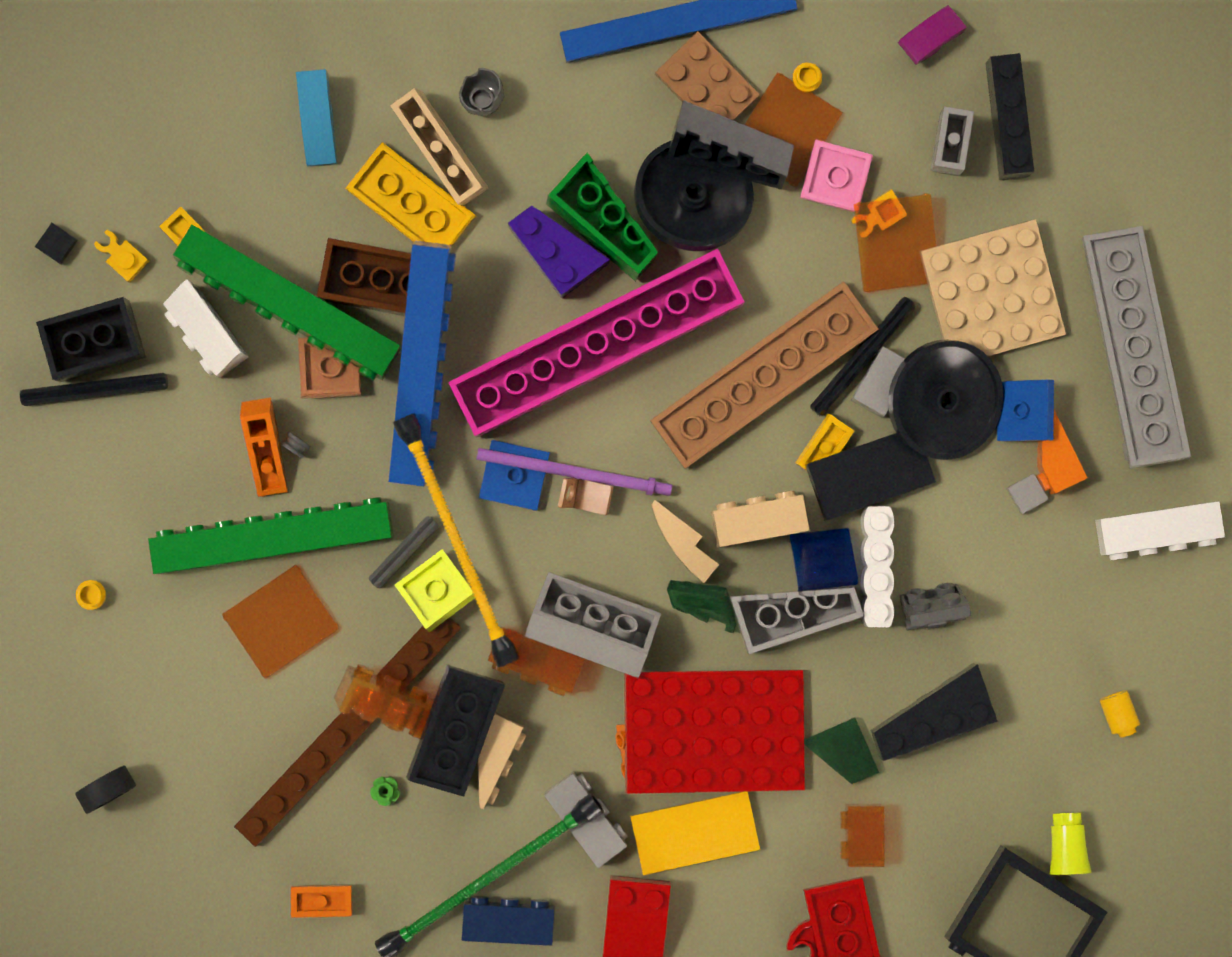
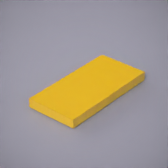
(409, 199)
(695, 832)

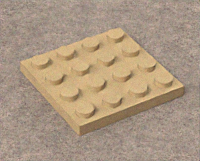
(994, 289)

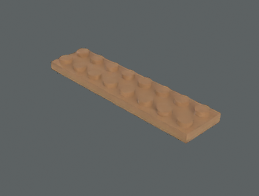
(764, 375)

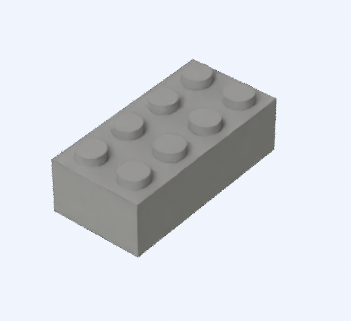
(593, 625)

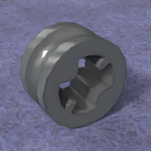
(295, 445)

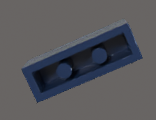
(508, 921)

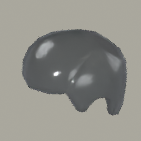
(481, 92)

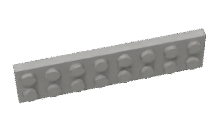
(1136, 347)

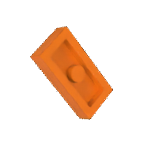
(321, 901)

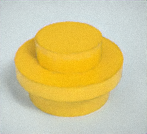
(807, 77)
(90, 594)

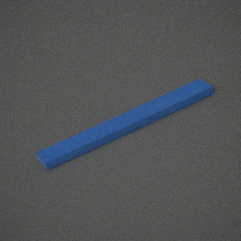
(665, 25)

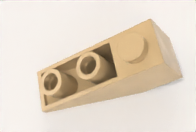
(493, 760)

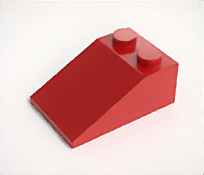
(636, 917)

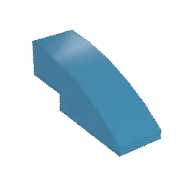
(316, 117)

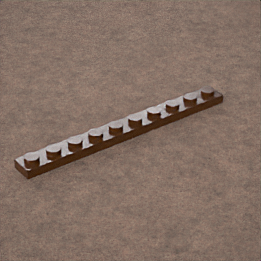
(338, 738)

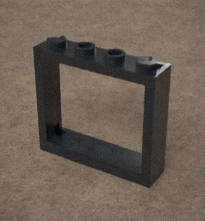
(984, 885)

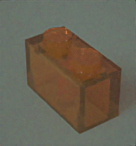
(863, 835)

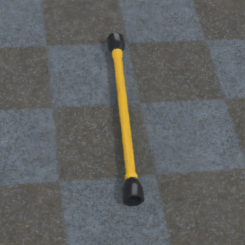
(502, 647)

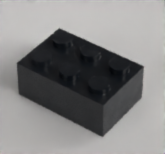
(91, 339)

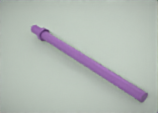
(649, 486)

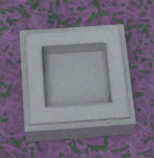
(1027, 493)

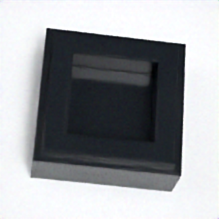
(56, 243)

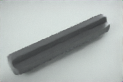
(403, 552)

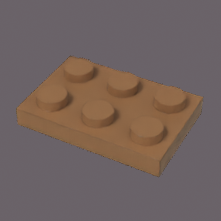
(706, 79)

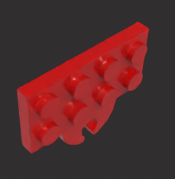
(838, 921)

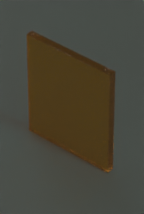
(796, 119)
(890, 240)
(280, 621)

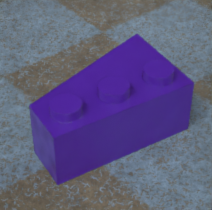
(556, 251)

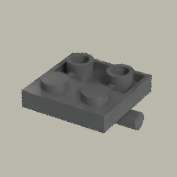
(934, 606)

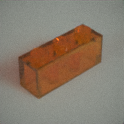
(542, 663)

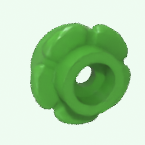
(393, 791)

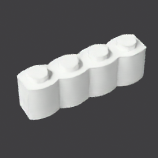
(877, 576)

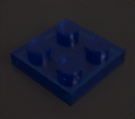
(823, 559)

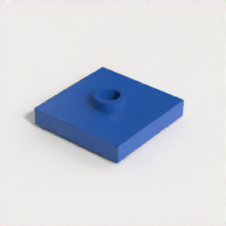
(1027, 411)
(513, 484)

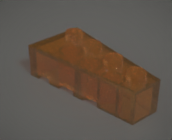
(383, 699)

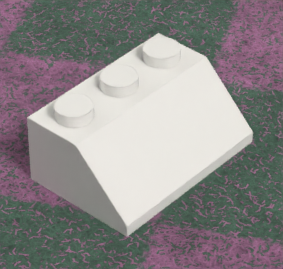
(204, 330)

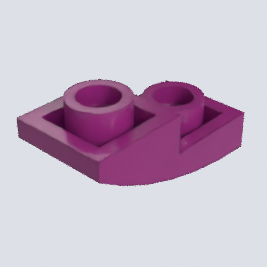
(932, 34)

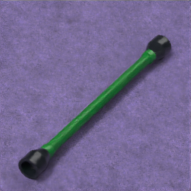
(583, 812)

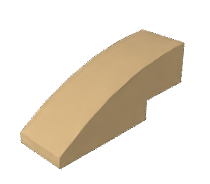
(683, 542)

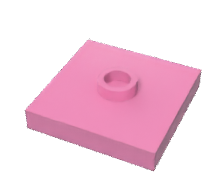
(836, 175)

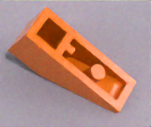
(263, 446)
(1058, 461)

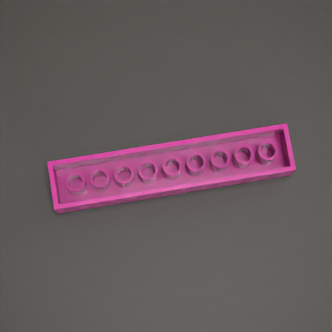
(596, 343)

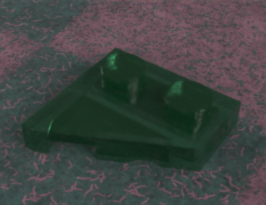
(703, 602)
(844, 750)

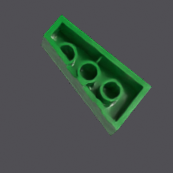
(602, 218)

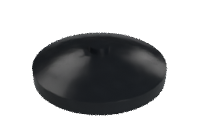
(689, 203)
(945, 399)

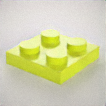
(435, 590)

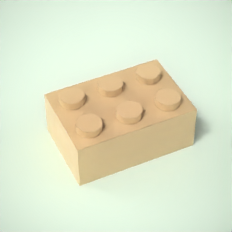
(759, 519)

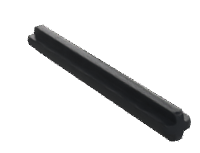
(862, 356)
(93, 389)

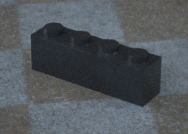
(1009, 116)

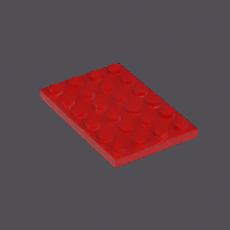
(714, 731)

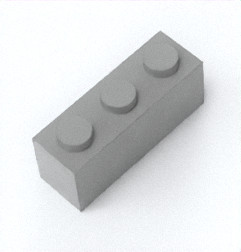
(598, 838)

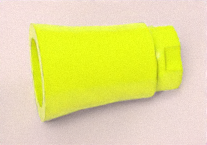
(1068, 845)

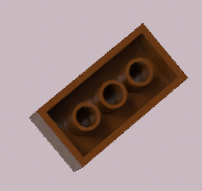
(365, 277)

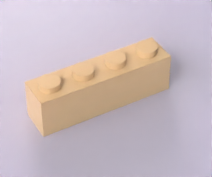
(439, 146)

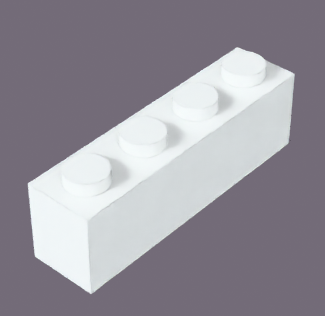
(1160, 528)

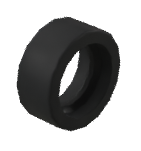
(105, 789)

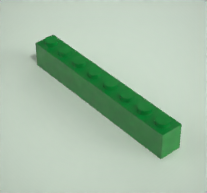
(287, 303)
(270, 537)

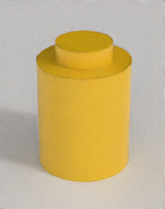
(1120, 713)

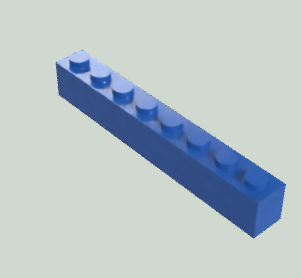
(422, 353)

